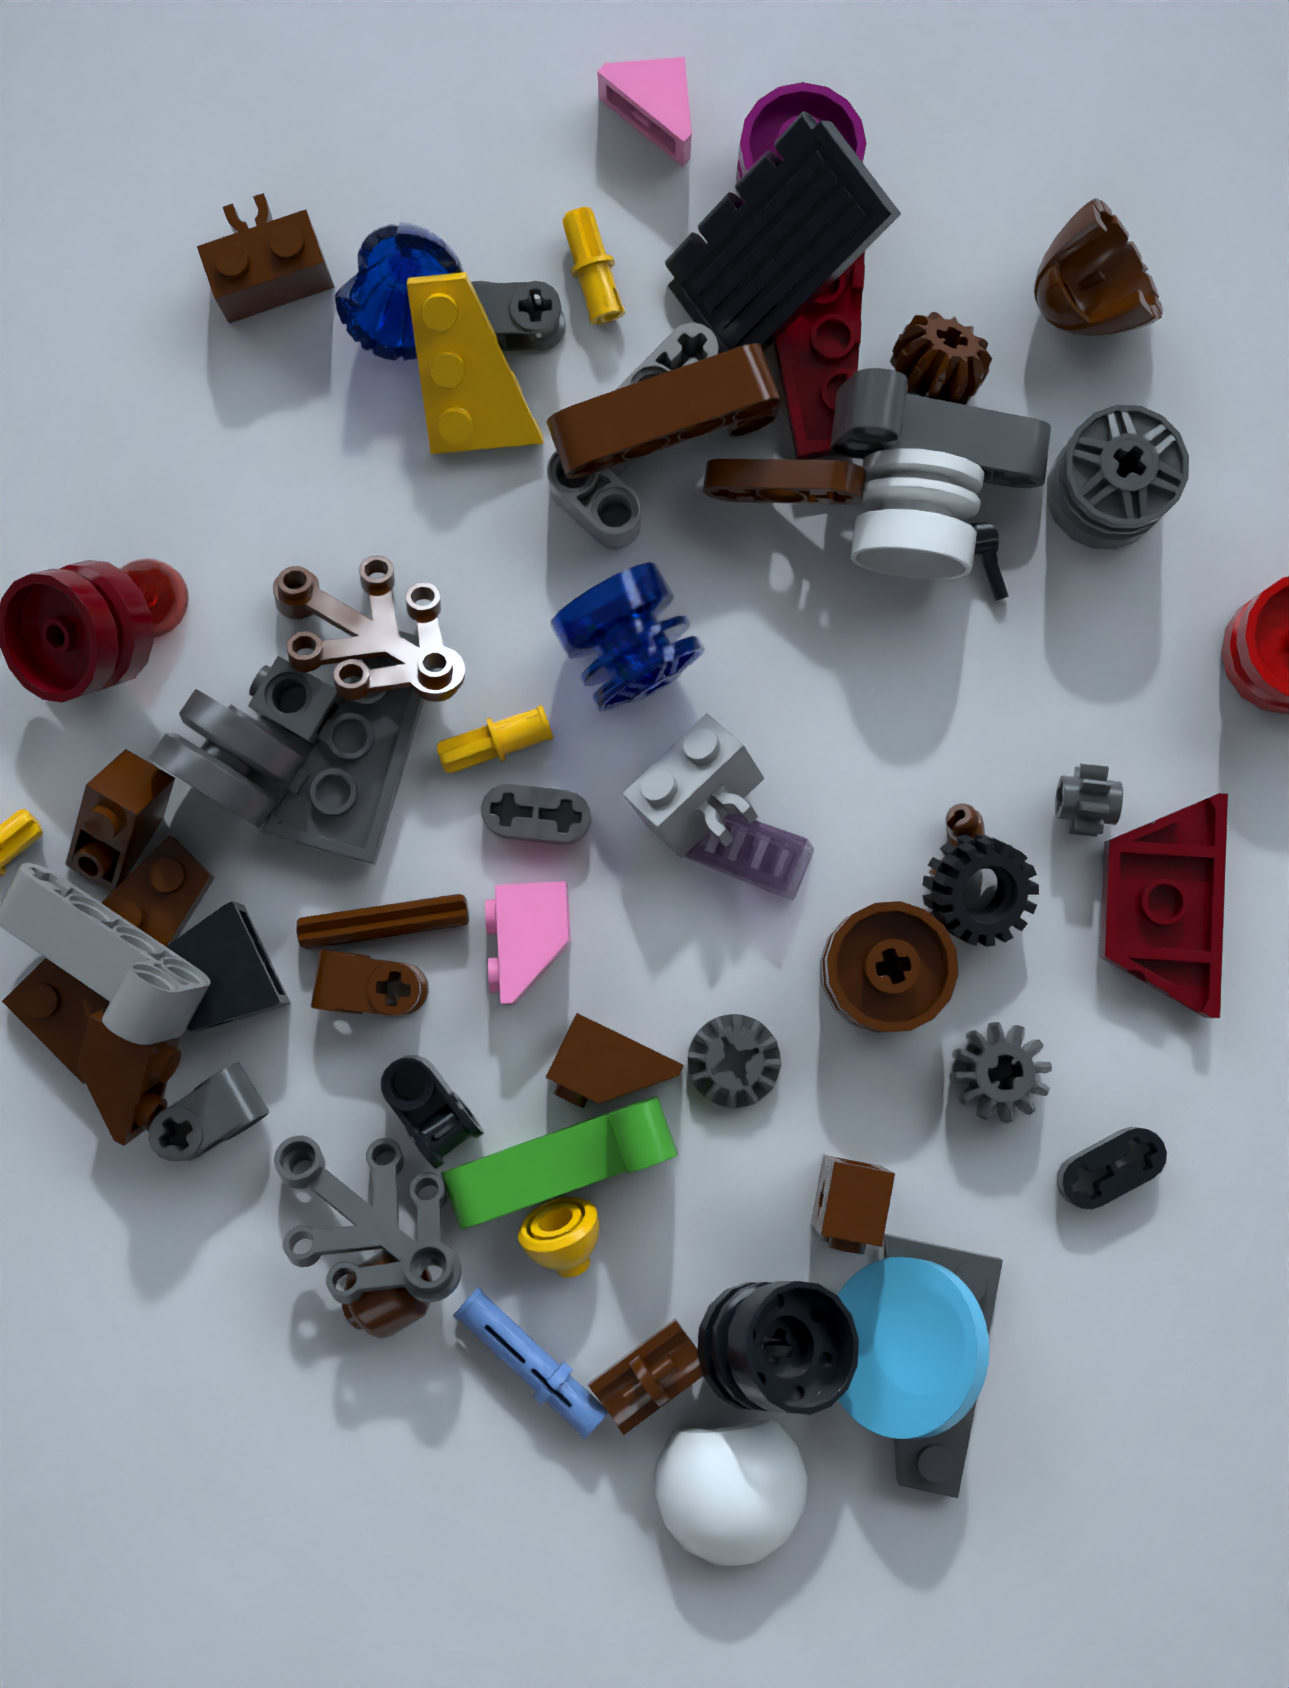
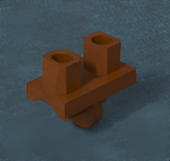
(648, 1376)

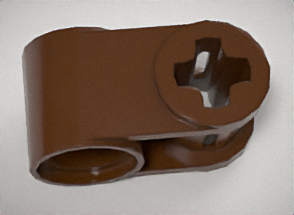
(359, 984)

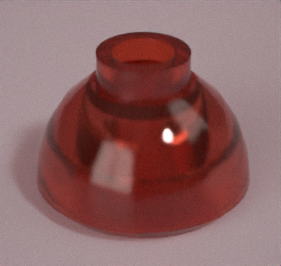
(163, 591)

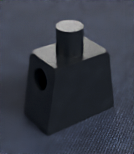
(236, 963)

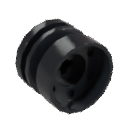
(805, 1350)

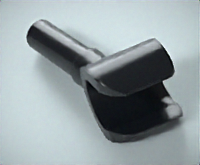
(987, 546)

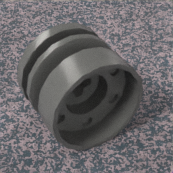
(1097, 503)

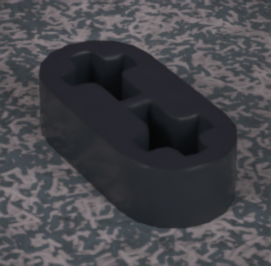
(1118, 1180)

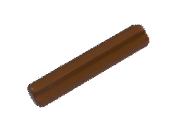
(382, 921)

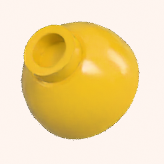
(561, 1235)

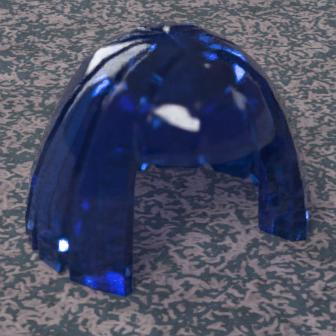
(377, 297)

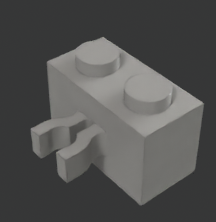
(696, 787)

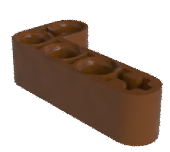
(666, 410)

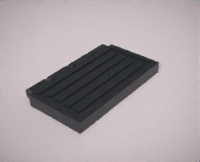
(785, 242)

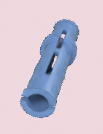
(531, 1363)

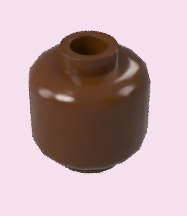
(384, 1311)

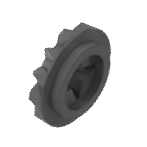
(724, 1087)

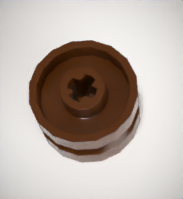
(922, 959)

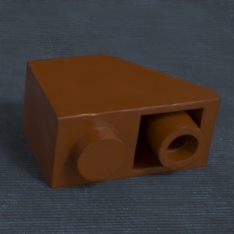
(118, 819)
(126, 1078)

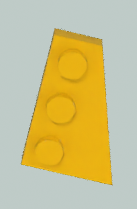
(463, 374)

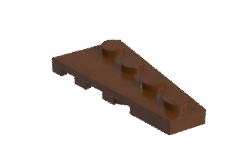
(153, 898)

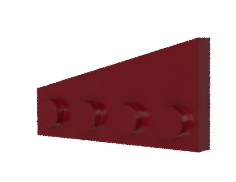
(818, 358)

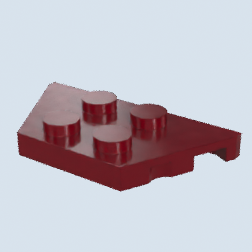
(1168, 904)

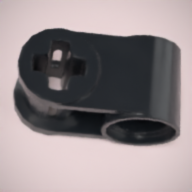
(430, 1111)

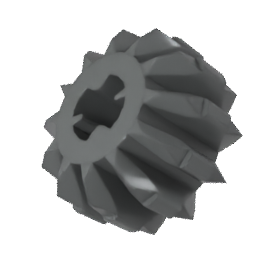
(1014, 1087)

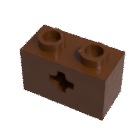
(852, 1203)

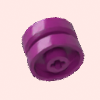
(782, 106)

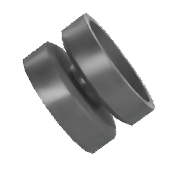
(228, 756)

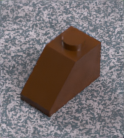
(605, 1064)

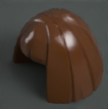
(1095, 278)

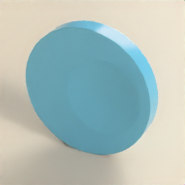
(917, 1350)

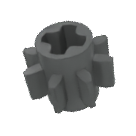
(1088, 800)

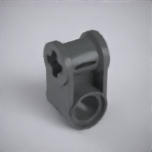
(512, 309)
(215, 1109)

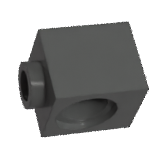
(271, 685)

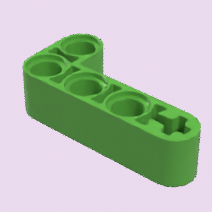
(560, 1162)

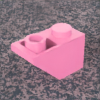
(530, 932)

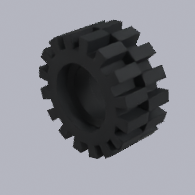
(1005, 906)

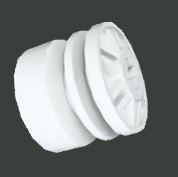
(917, 514)

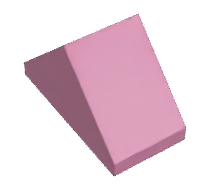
(652, 99)

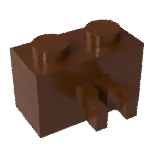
(264, 263)

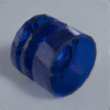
(622, 629)

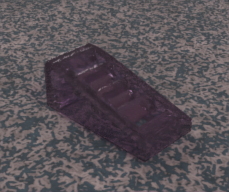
(792, 872)

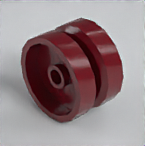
(75, 630)

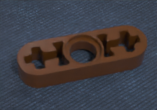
(784, 481)

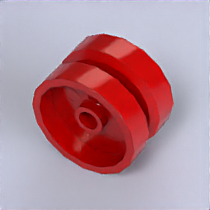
(1258, 649)

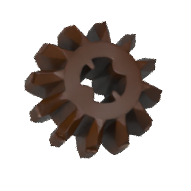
(941, 358)

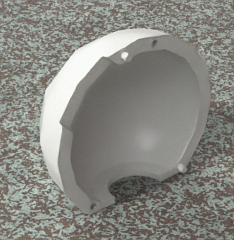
(731, 1490)

